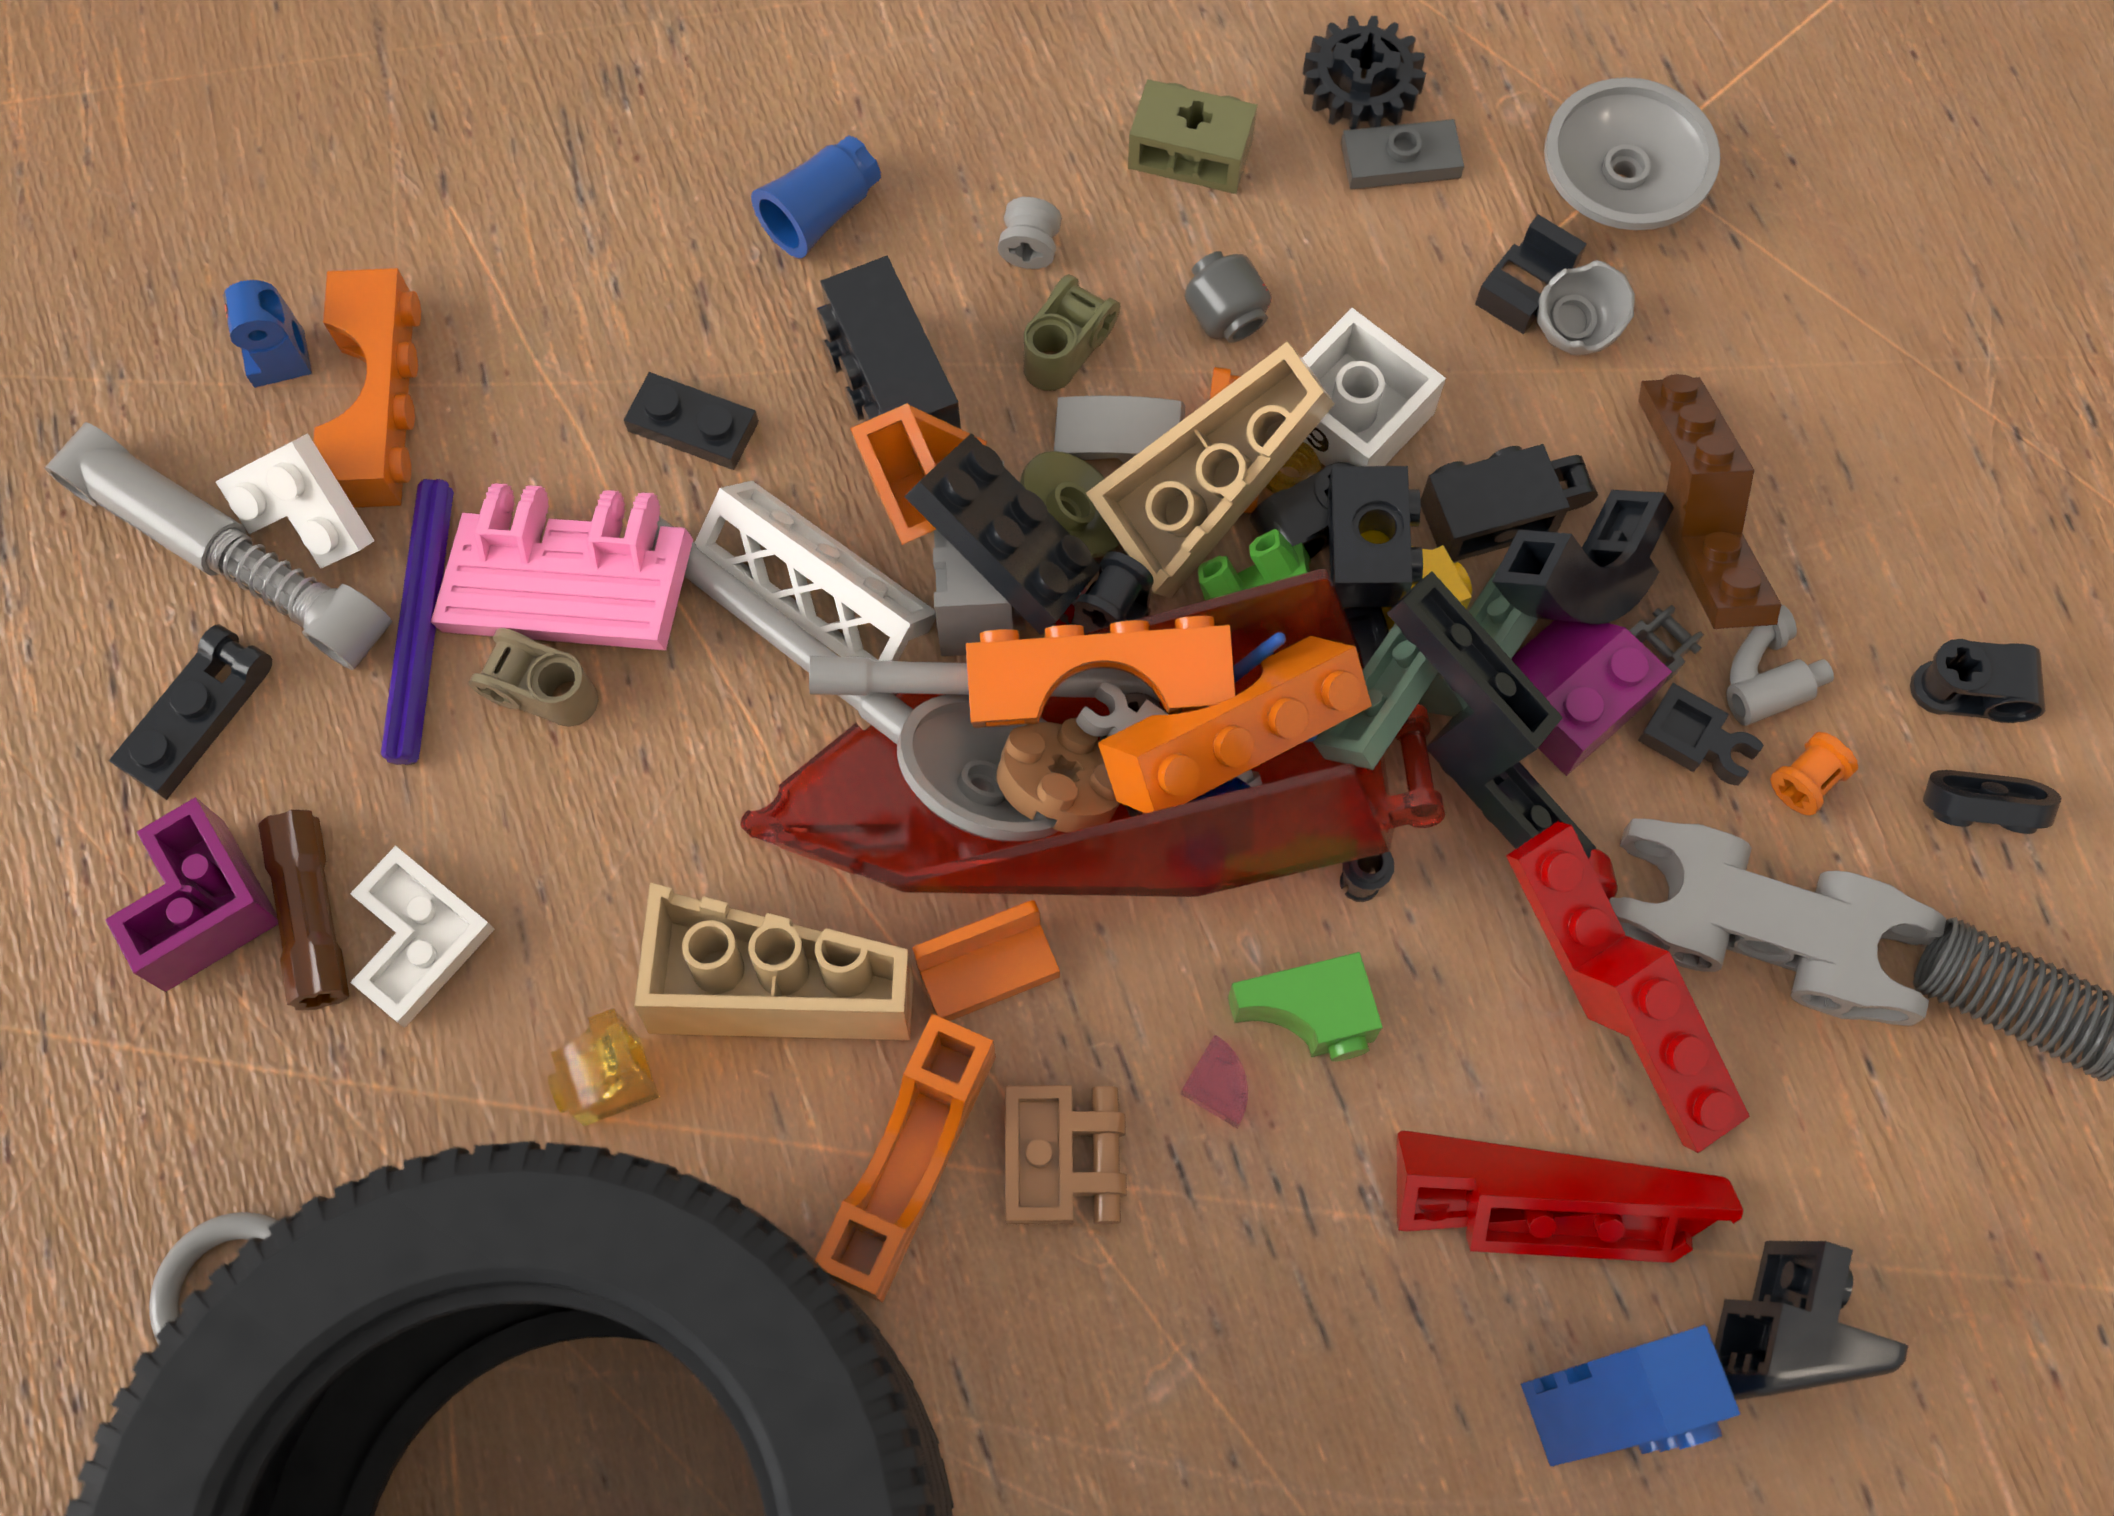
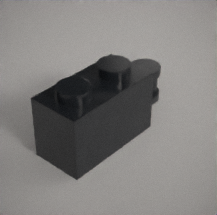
(1488, 501)

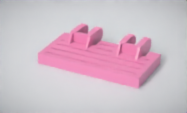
(575, 583)

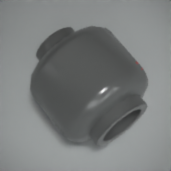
(1228, 296)

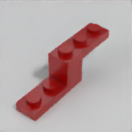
(1628, 986)

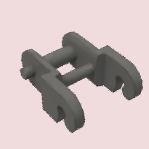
(1663, 618)

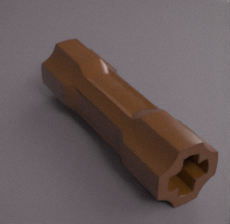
(310, 955)

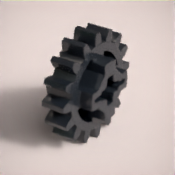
(1391, 79)

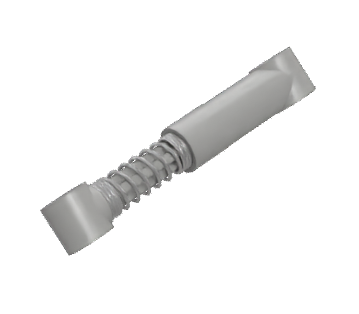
(107, 475)

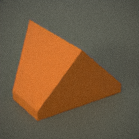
(898, 453)

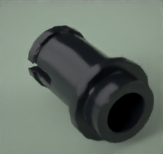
(1365, 885)

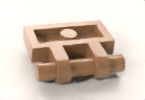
(1040, 1154)

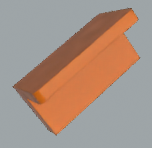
(986, 961)

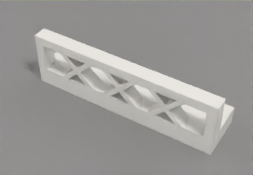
(822, 560)

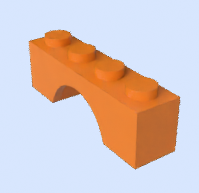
(372, 320)
(1016, 677)
(1190, 753)
(893, 1193)

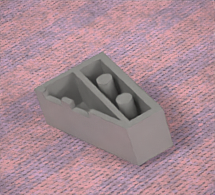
(966, 601)

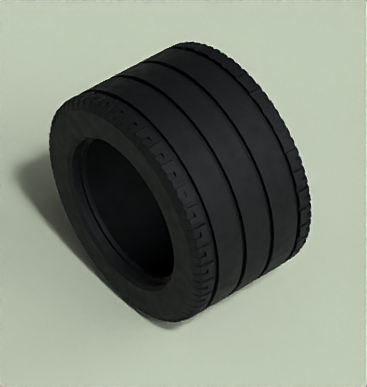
(381, 1304)

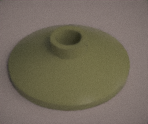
(1062, 485)

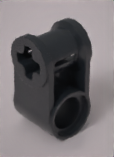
(1299, 512)
(1117, 594)
(1982, 681)

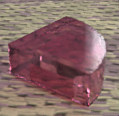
(1219, 1083)

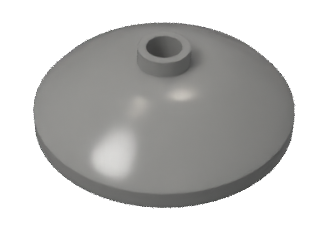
(1638, 132)
(956, 769)

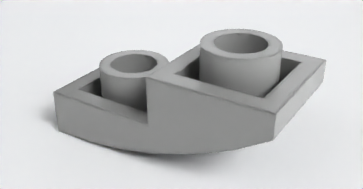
(1113, 424)

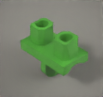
(1273, 561)

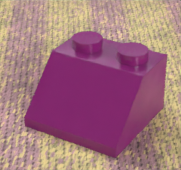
(1595, 681)

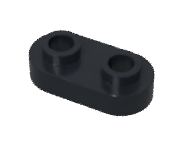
(1986, 798)

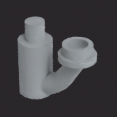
(1765, 694)

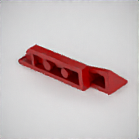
(1555, 1201)

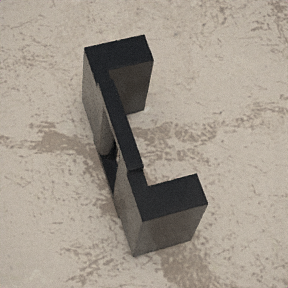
(1542, 254)

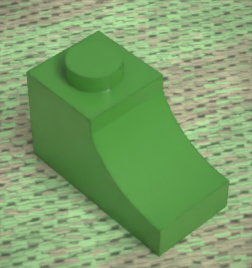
(1320, 1002)

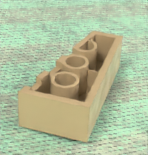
(764, 977)

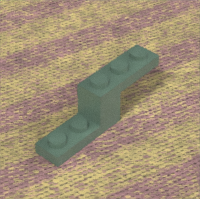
(1403, 677)

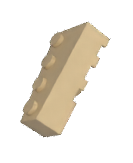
(1207, 469)

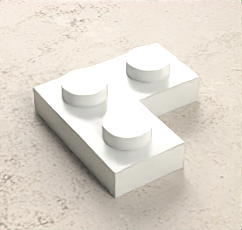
(301, 486)
(430, 940)

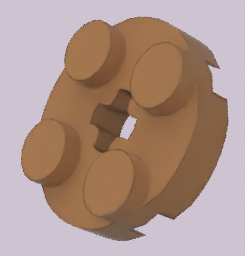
(1058, 774)

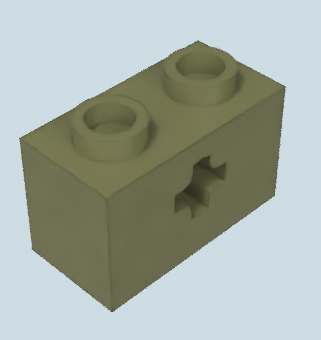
(1191, 136)

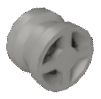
(1029, 233)

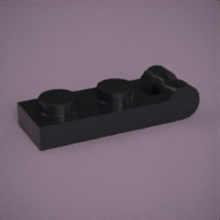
(192, 712)

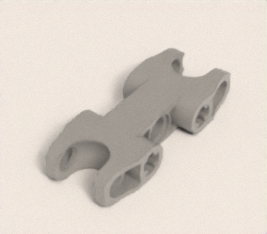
(1818, 934)

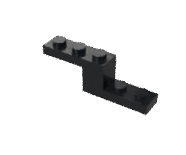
(1500, 725)

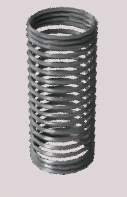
(1944, 958)

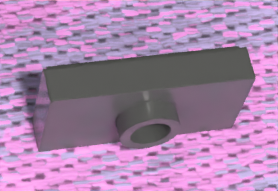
(1402, 154)

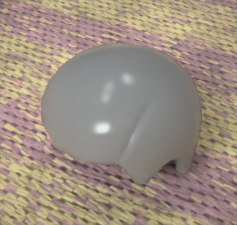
(1585, 308)

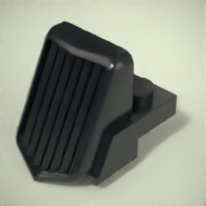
(1791, 1327)

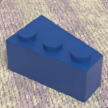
(1641, 1397)

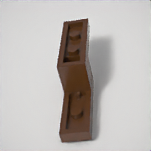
(1710, 501)

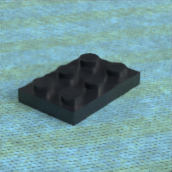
(1005, 532)

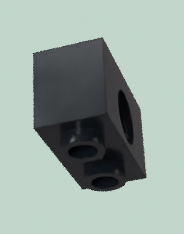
(1379, 501)

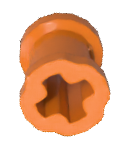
(1814, 773)

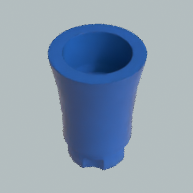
(815, 195)

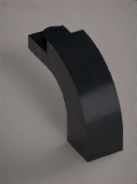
(1594, 583)

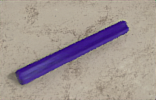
(415, 631)

